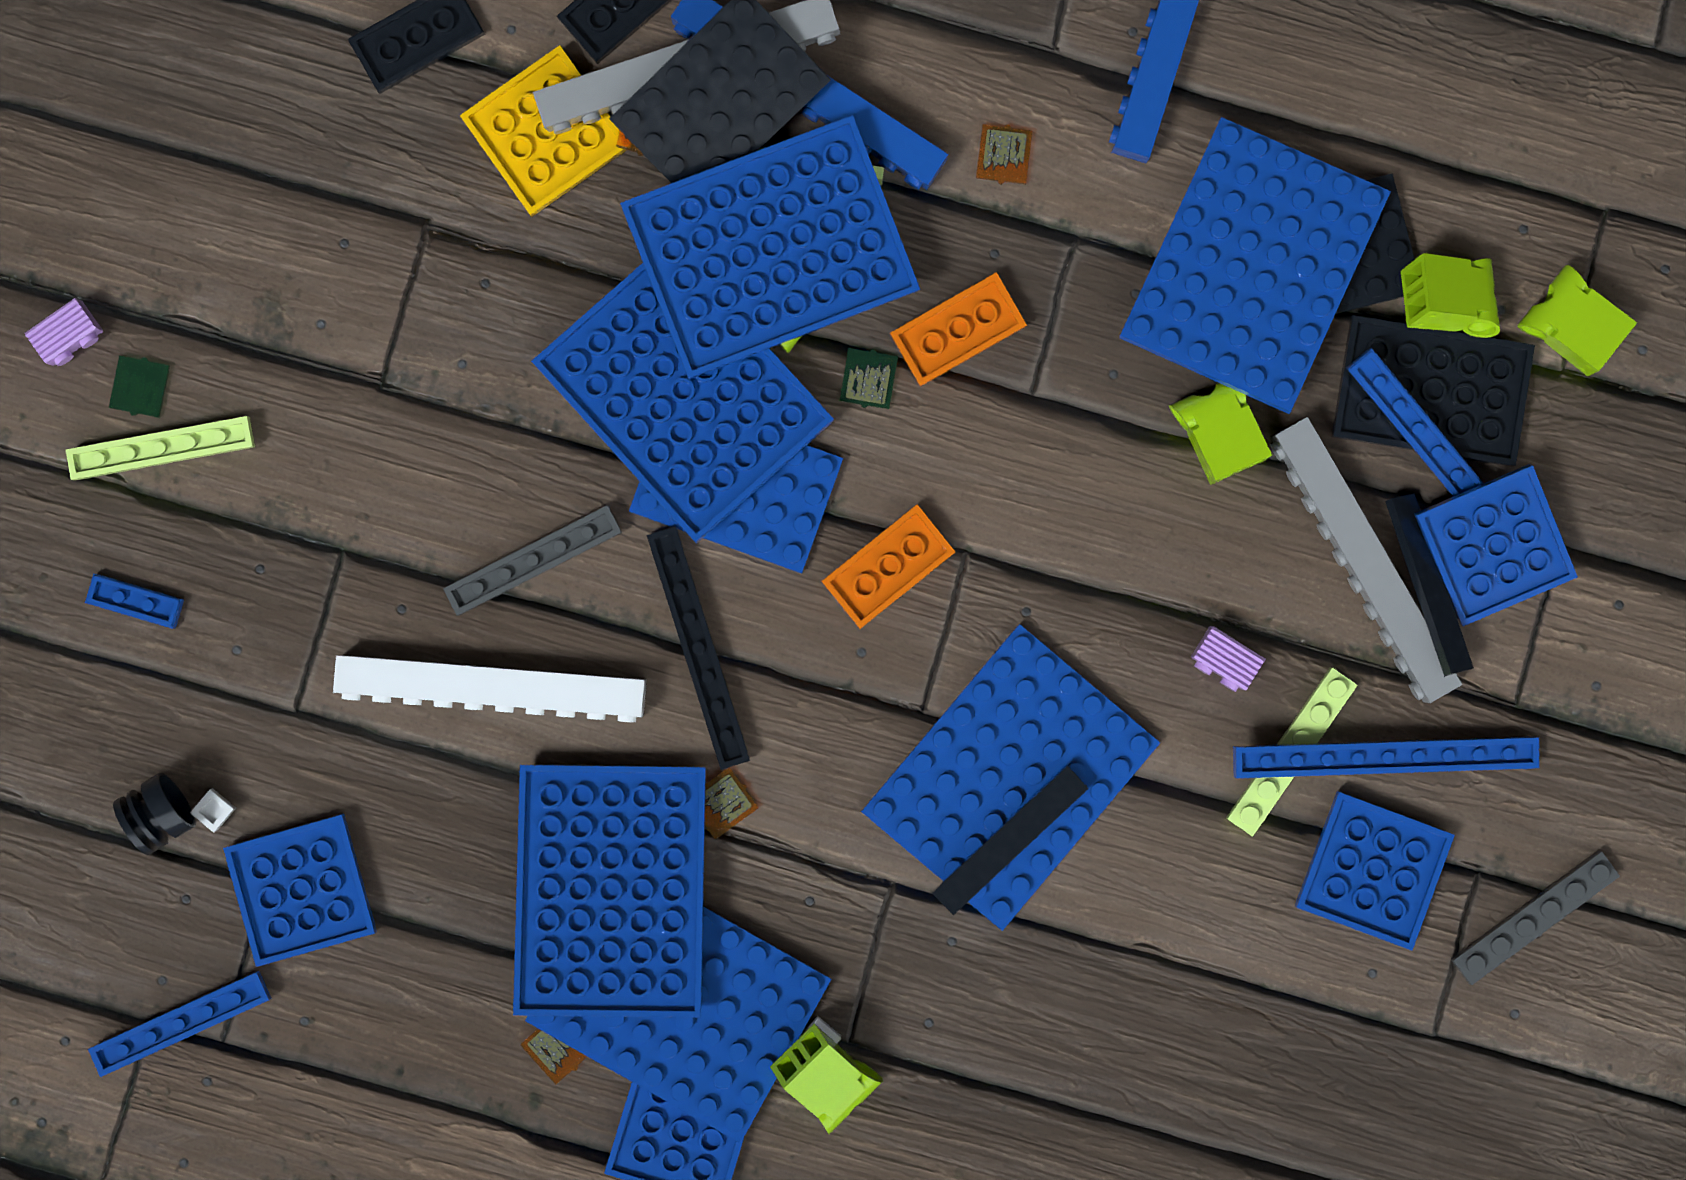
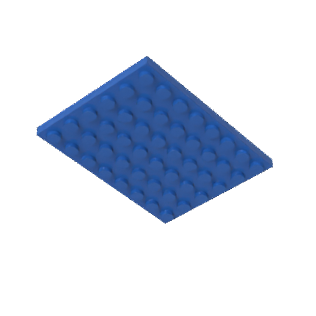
(770, 246)
(1255, 265)
(688, 441)
(994, 753)
(609, 891)
(717, 1063)

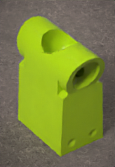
(1450, 295)
(1578, 322)
(1222, 432)
(824, 1077)

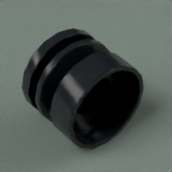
(154, 813)

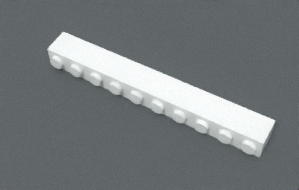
(489, 686)

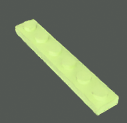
(160, 448)
(1305, 729)

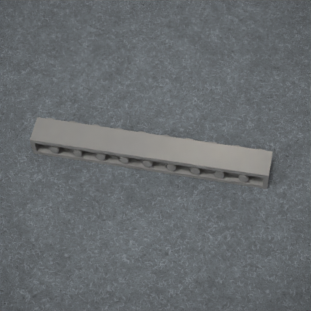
(610, 87)
(1364, 559)

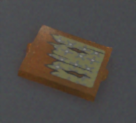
(1004, 154)
(726, 803)
(552, 1055)

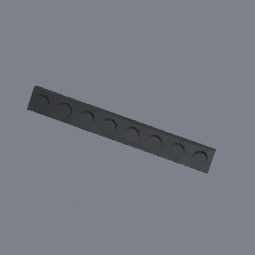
(698, 647)

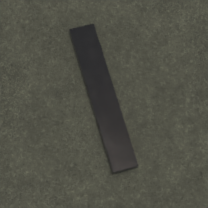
(1429, 587)
(1010, 840)

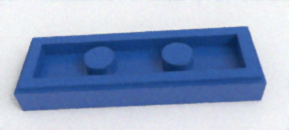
(134, 601)

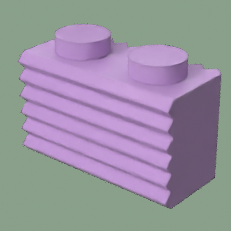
(64, 333)
(1227, 659)

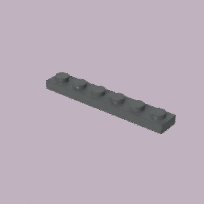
(532, 560)
(1535, 917)

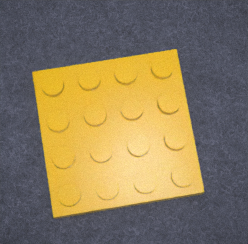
(530, 158)

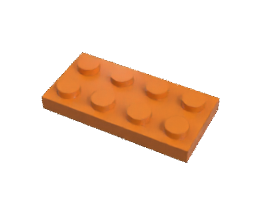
(958, 329)
(888, 566)

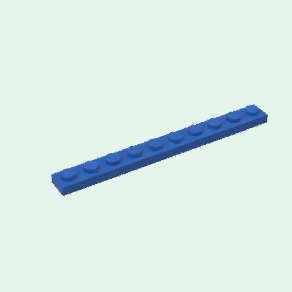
(1385, 757)

